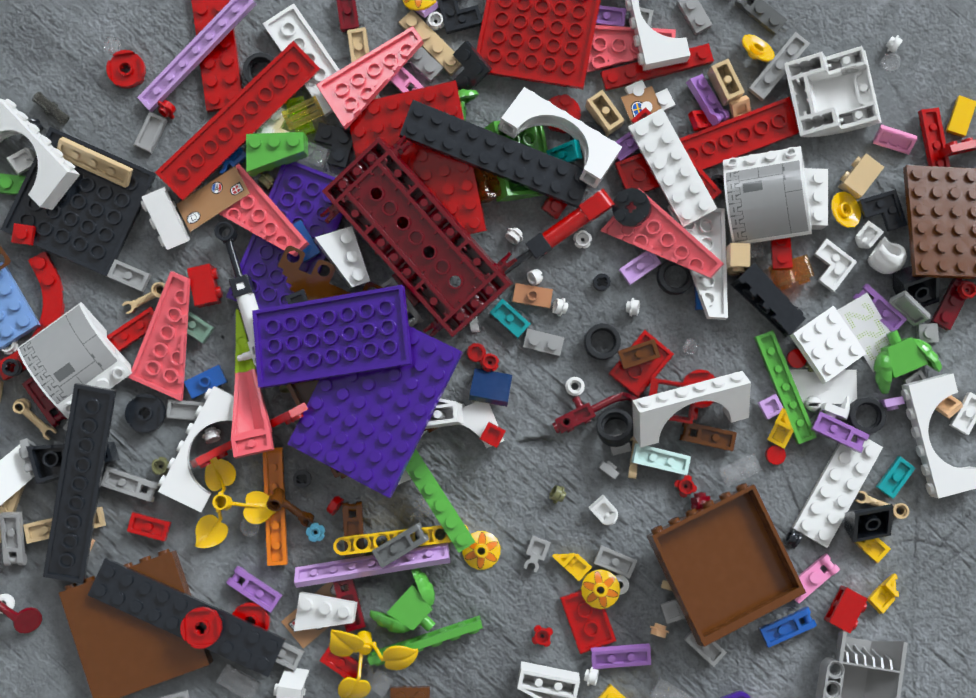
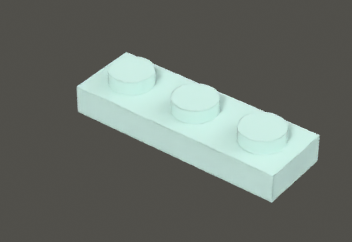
(661, 459)

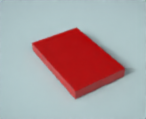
(639, 377)
(588, 624)

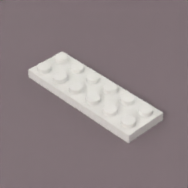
(291, 26)
(672, 168)
(835, 491)

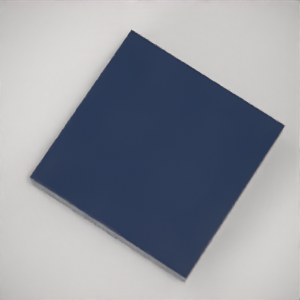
(490, 387)

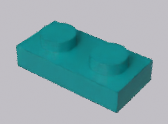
(567, 152)
(510, 318)
(895, 477)

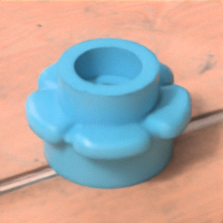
(315, 527)

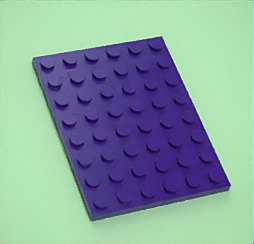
(376, 418)

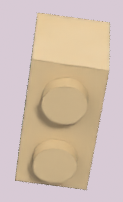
(725, 82)
(604, 112)
(861, 176)
(737, 258)

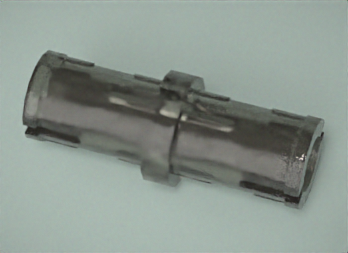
(50, 108)

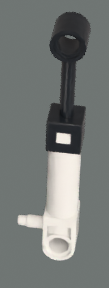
(241, 287)

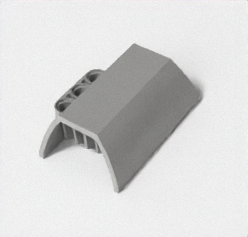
(863, 669)

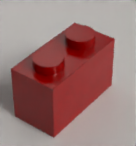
(204, 285)
(846, 609)

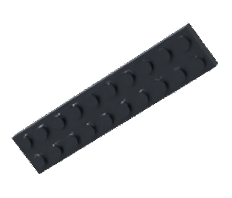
(493, 153)
(79, 483)
(167, 607)

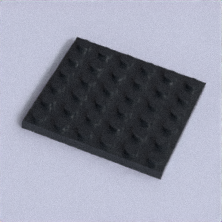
(91, 216)

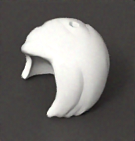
(887, 257)

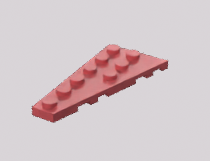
(616, 46)
(360, 82)
(263, 218)
(666, 239)
(163, 349)

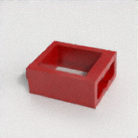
(693, 412)

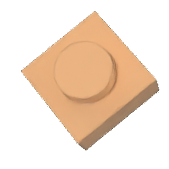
(740, 106)
(949, 406)

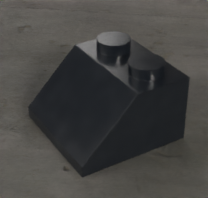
(923, 289)
(869, 523)

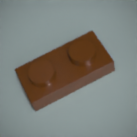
(638, 354)
(410, 692)

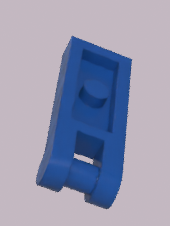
(787, 627)

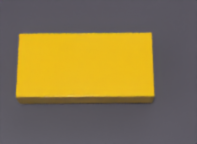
(961, 116)

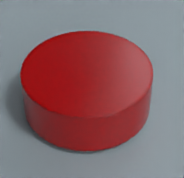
(476, 352)
(795, 359)
(775, 455)
(334, 505)

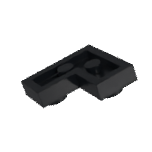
(458, 19)
(475, 67)
(339, 140)
(888, 206)

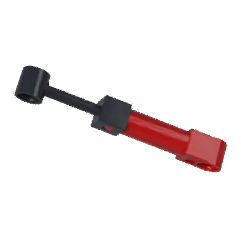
(584, 214)

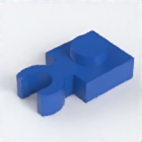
(237, 157)

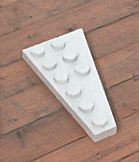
(711, 291)

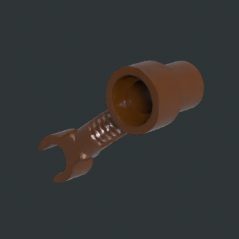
(277, 500)

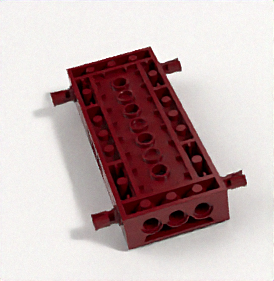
(427, 226)

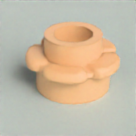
(659, 630)

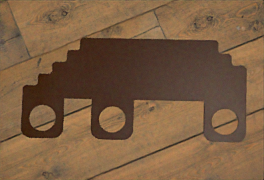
(314, 284)

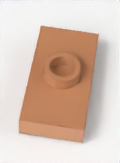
(532, 295)

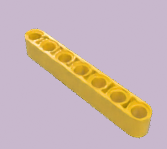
(371, 539)

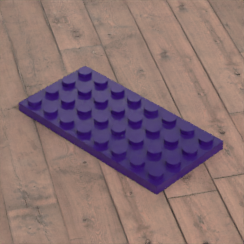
(299, 197)
(332, 337)

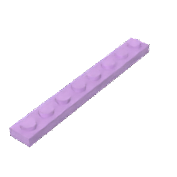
(195, 52)
(369, 566)

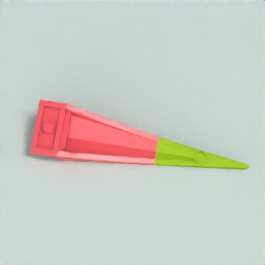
(250, 421)

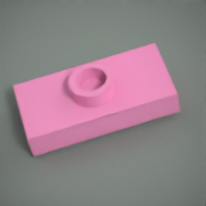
(894, 139)

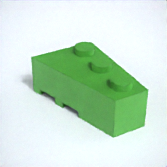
(272, 150)

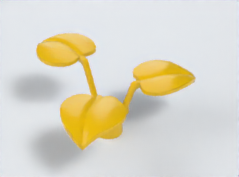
(210, 529)
(345, 643)

